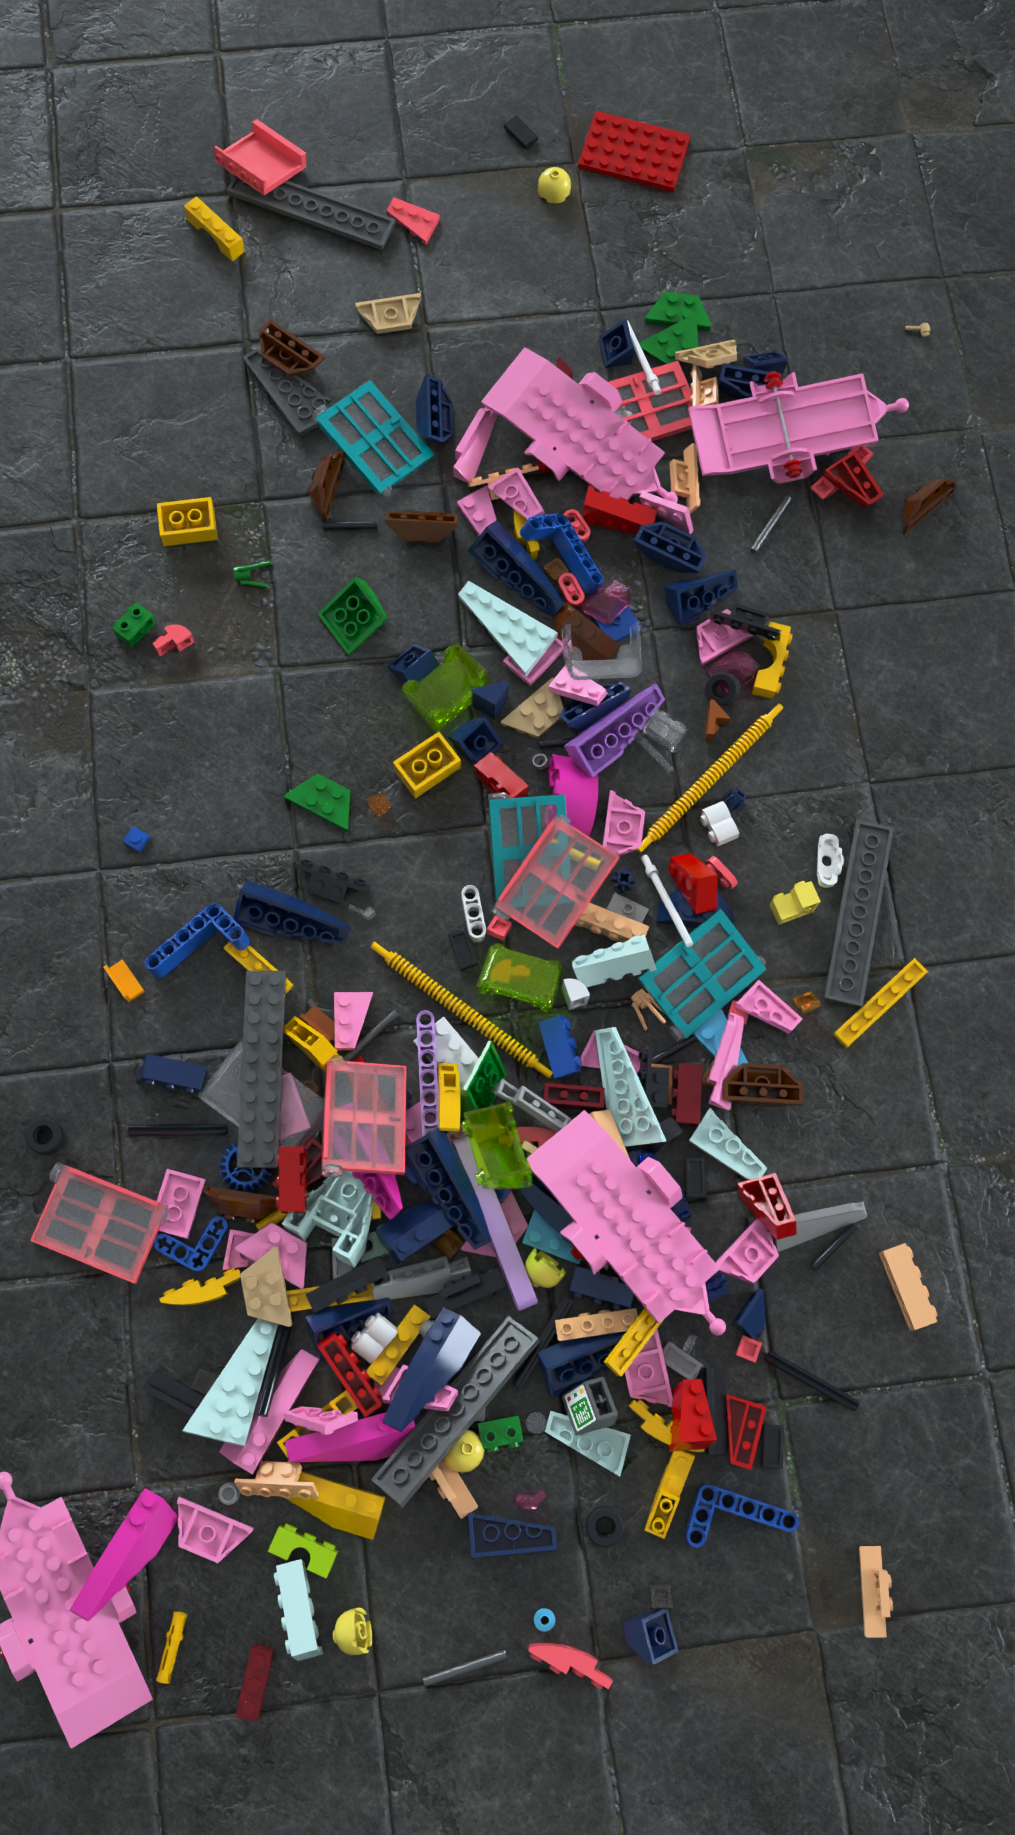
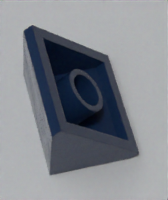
(617, 345)
(767, 362)
(490, 698)

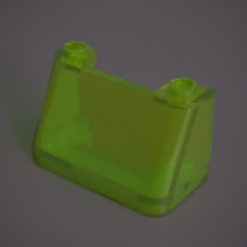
(447, 688)
(520, 976)
(497, 1148)

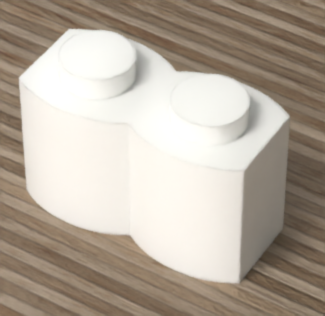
(719, 823)
(373, 1337)

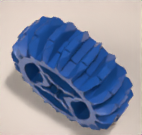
(239, 1171)

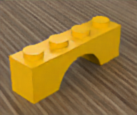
(226, 238)
(766, 680)
(343, 1402)

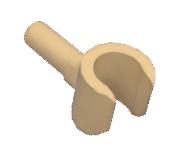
(924, 328)

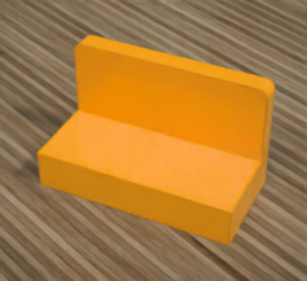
(124, 980)

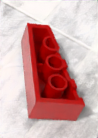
(615, 513)

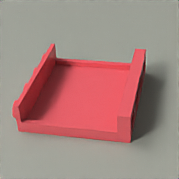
(262, 158)

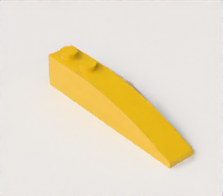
(342, 1506)

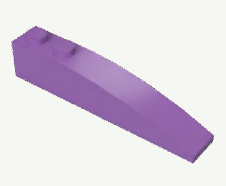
(610, 735)

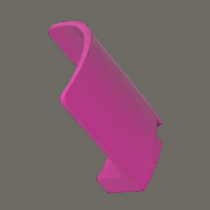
(579, 791)

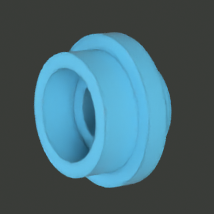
(539, 1614)

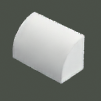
(574, 993)

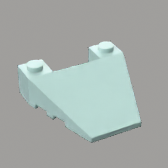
(341, 1209)

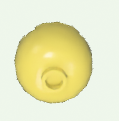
(554, 185)
(543, 1270)
(465, 1453)
(352, 1632)

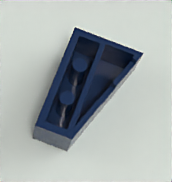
(736, 380)
(171, 1074)
(600, 1289)

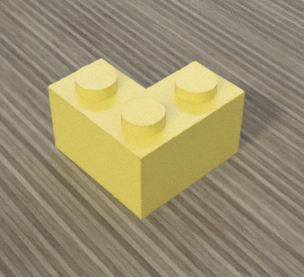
(797, 903)

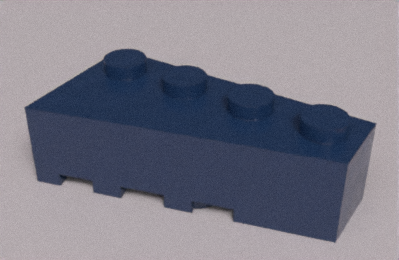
(508, 1537)

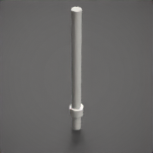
(651, 378)
(652, 873)

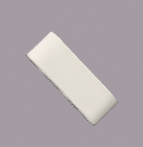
(473, 922)

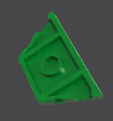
(675, 307)
(671, 340)
(323, 799)

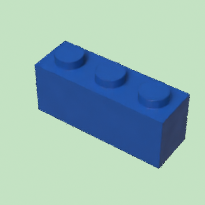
(560, 1047)

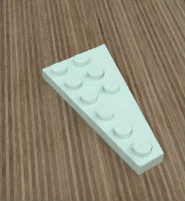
(512, 629)
(625, 1093)
(232, 1399)

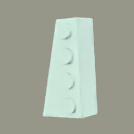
(614, 962)
(297, 1610)

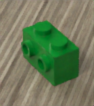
(133, 625)
(500, 1432)

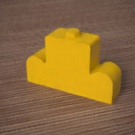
(310, 1042)

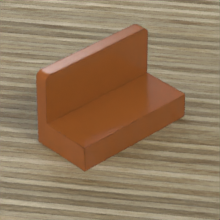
(320, 1022)

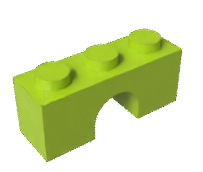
(321, 1555)

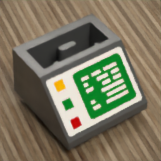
(590, 1406)

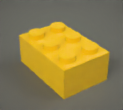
(187, 521)
(427, 765)

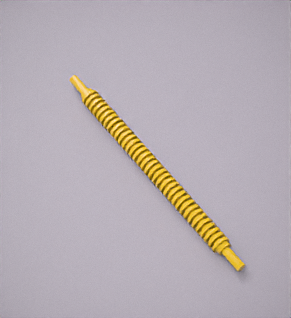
(710, 777)
(392, 959)

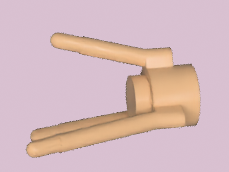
(643, 1000)

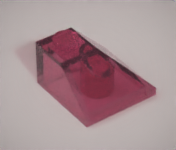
(607, 601)
(736, 663)

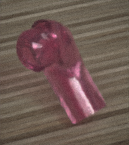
(530, 1502)

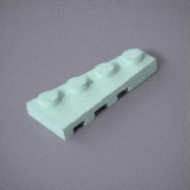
(721, 1144)
(602, 1446)

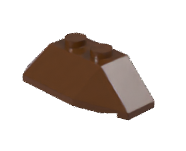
(287, 351)
(325, 483)
(925, 501)
(421, 525)
(585, 635)
(762, 1086)
(241, 1204)

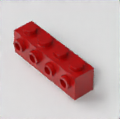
(350, 1375)

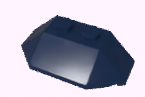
(434, 411)
(670, 547)
(583, 715)
(686, 913)

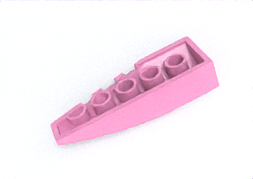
(265, 1429)

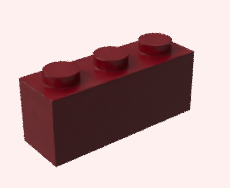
(687, 1094)
(574, 1096)
(255, 1682)

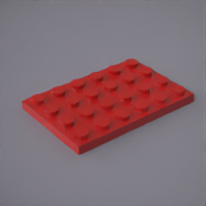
(634, 151)

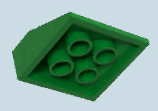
(353, 614)
(484, 1076)

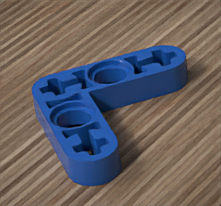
(192, 1253)

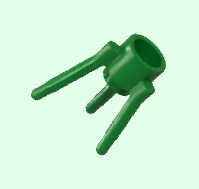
(242, 573)

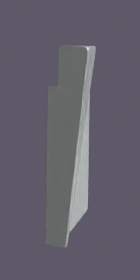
(532, 1104)
(822, 1221)
(421, 1278)

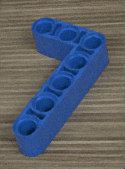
(569, 545)
(192, 936)
(736, 1508)

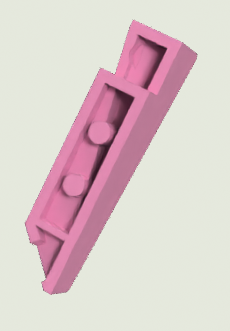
(473, 445)
(726, 1059)

